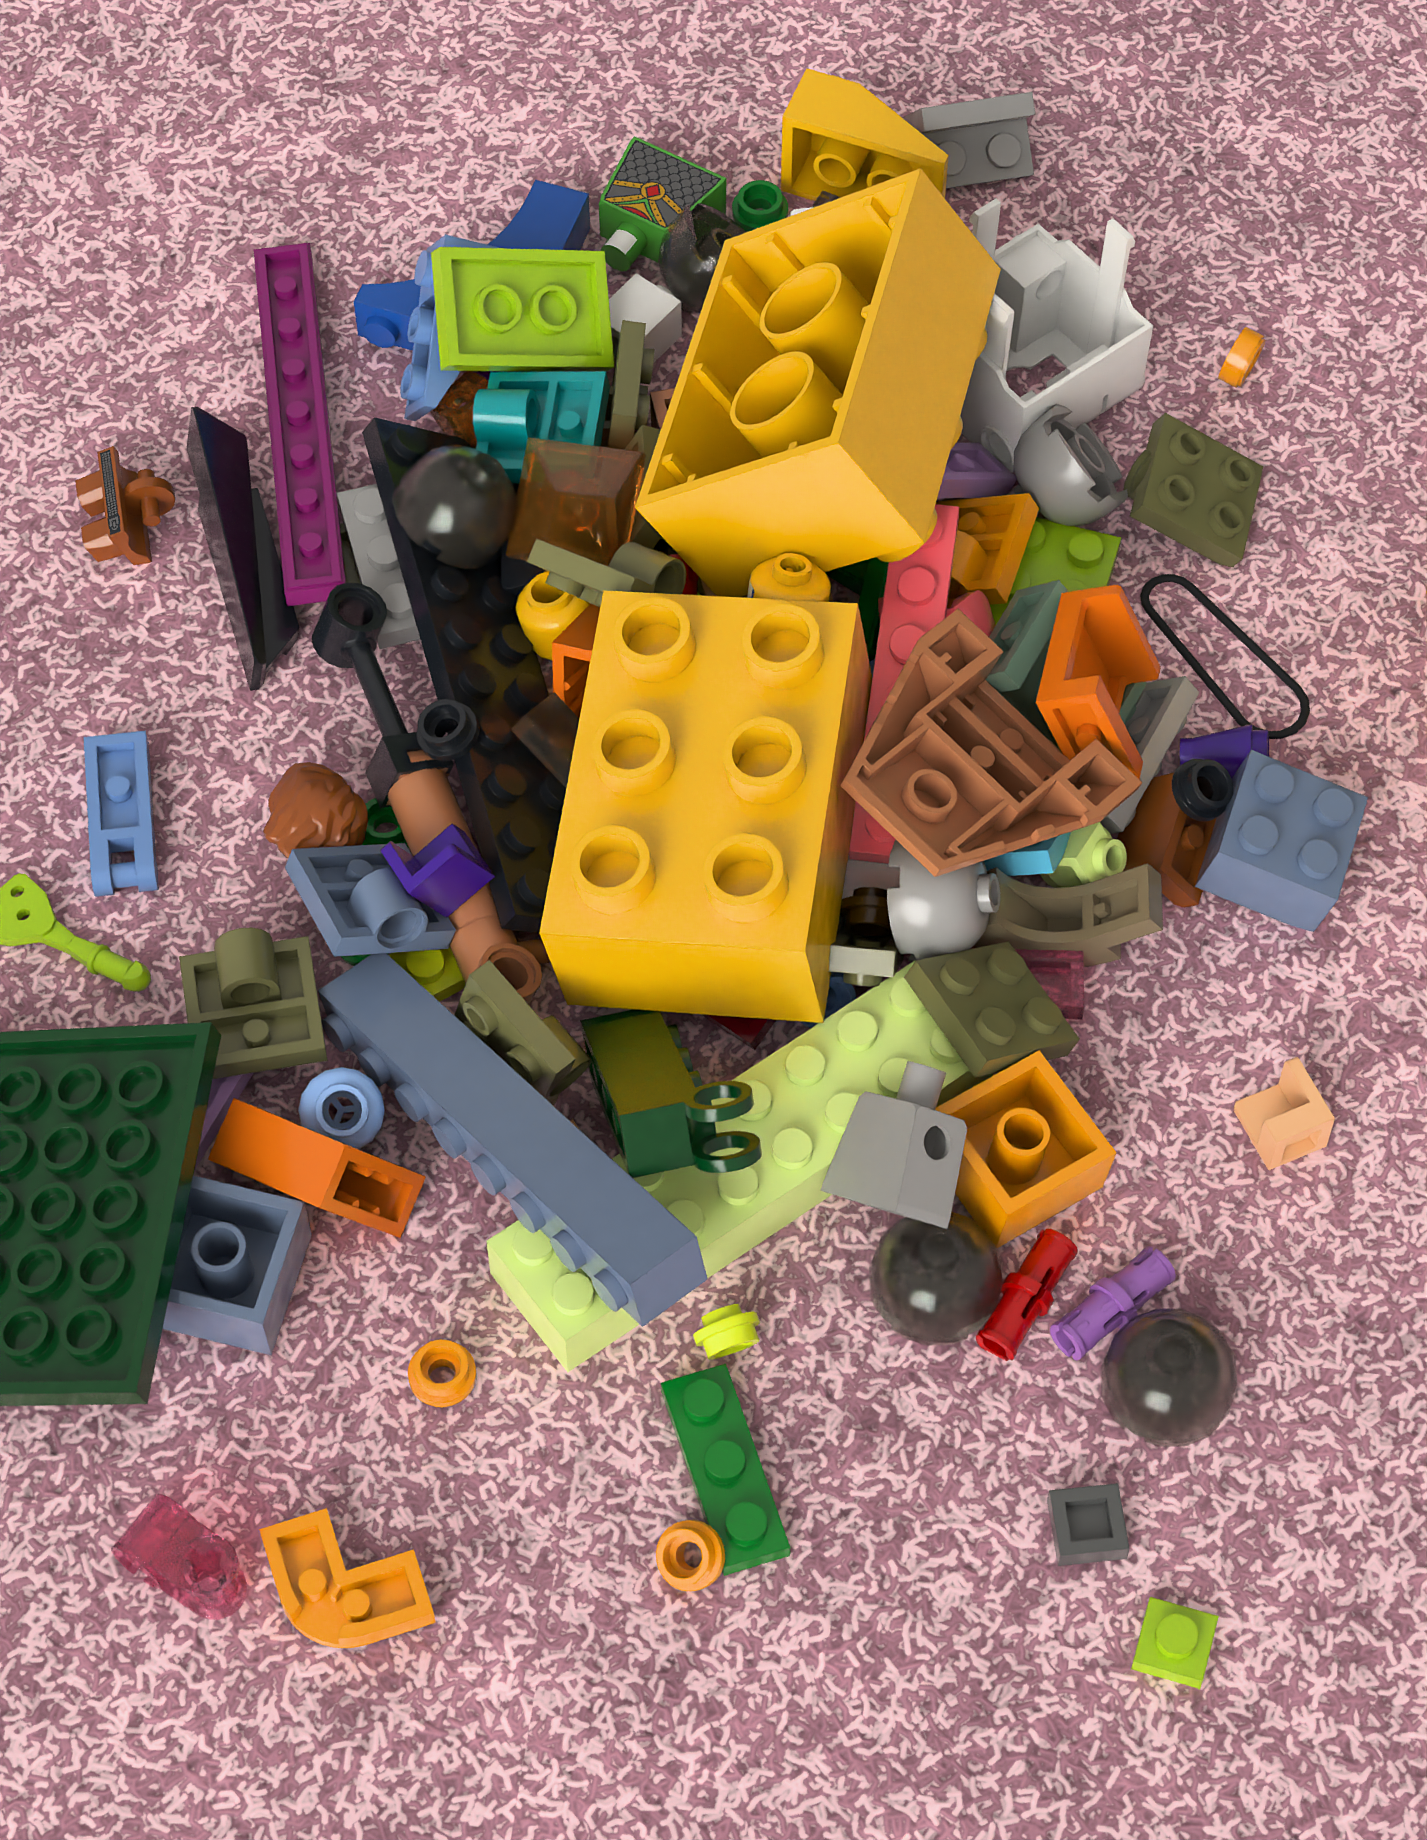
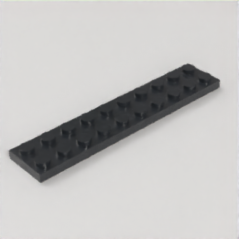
(490, 666)

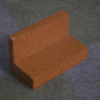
(1167, 842)

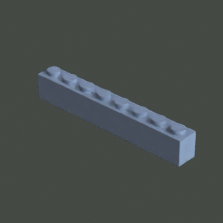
(513, 1139)

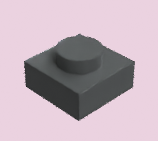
(1088, 1524)

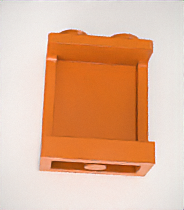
(1088, 664)

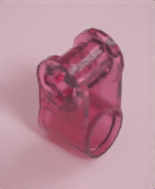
(176, 1553)

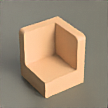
(1287, 1117)

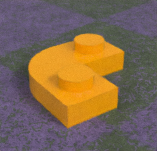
(338, 1604)

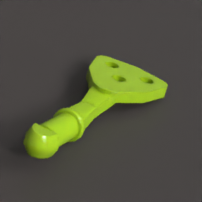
(46, 929)

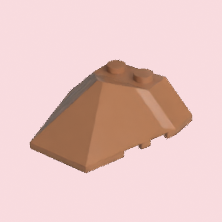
(964, 770)

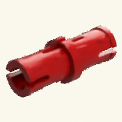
(1027, 1294)

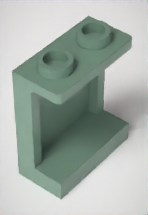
(1025, 638)

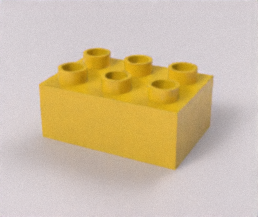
(823, 387)
(709, 806)

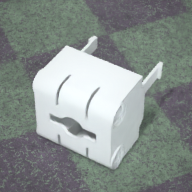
(1056, 305)

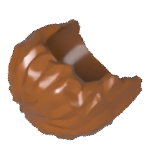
(314, 810)

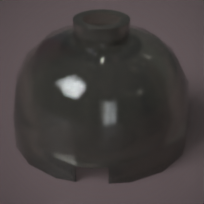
(692, 252)
(458, 504)
(935, 1280)
(1169, 1377)

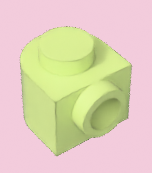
(1088, 858)

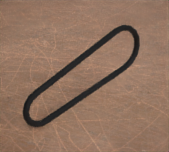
(1268, 661)

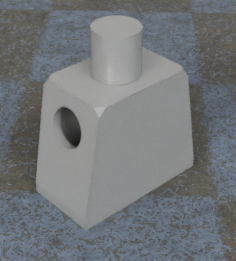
(901, 1151)

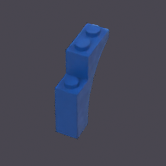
(547, 220)

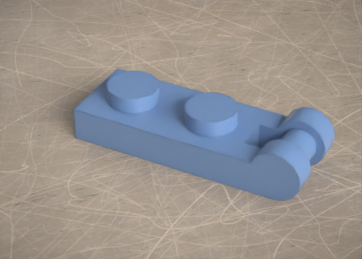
(120, 811)

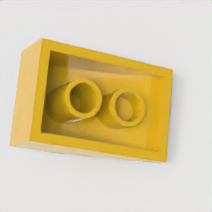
(848, 140)

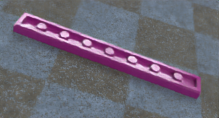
(299, 424)

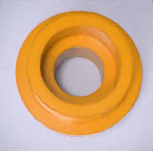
(442, 1354)
(671, 1555)

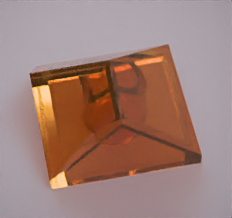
(576, 499)

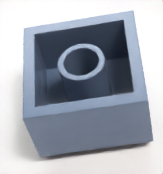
(1282, 842)
(236, 1265)

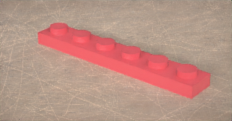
(911, 607)

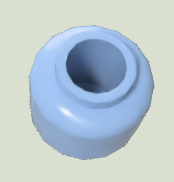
(356, 1087)

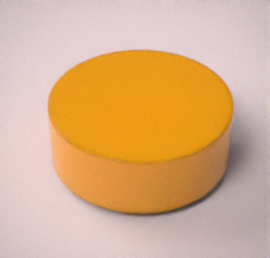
(1242, 357)

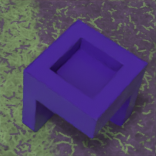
(442, 872)

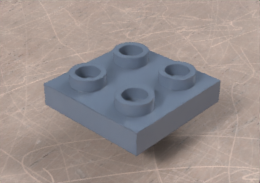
(363, 903)

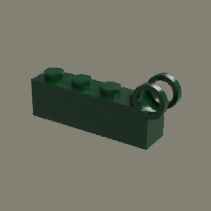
(658, 1102)

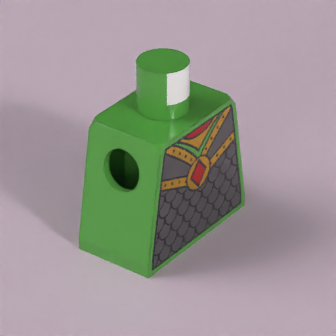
(647, 196)

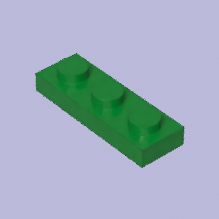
(725, 1467)

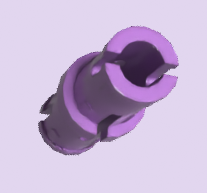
(1112, 1303)

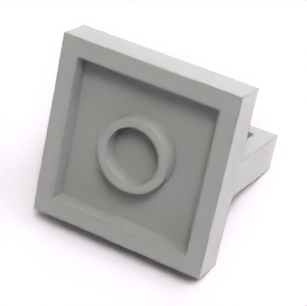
(982, 137)

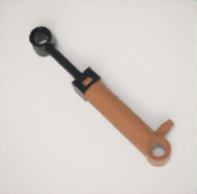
(419, 786)

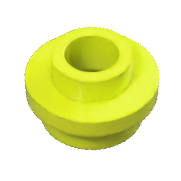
(727, 1331)

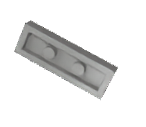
(377, 561)
(1156, 722)

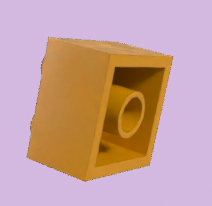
(1026, 1149)

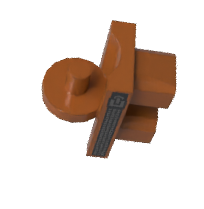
(130, 506)

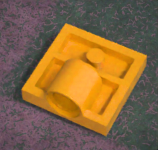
(990, 544)

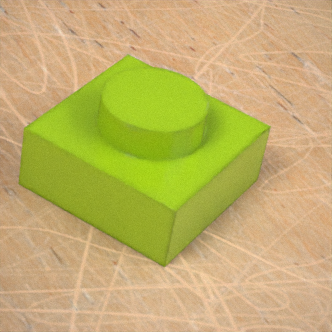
(1175, 1642)

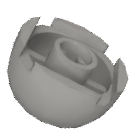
(1066, 470)
(940, 912)

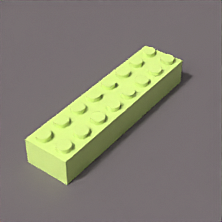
(800, 1116)

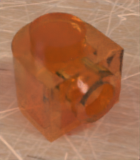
(456, 419)

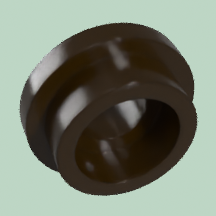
(866, 912)

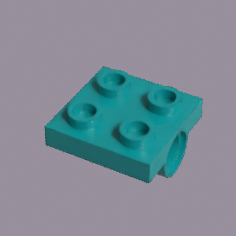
(539, 406)

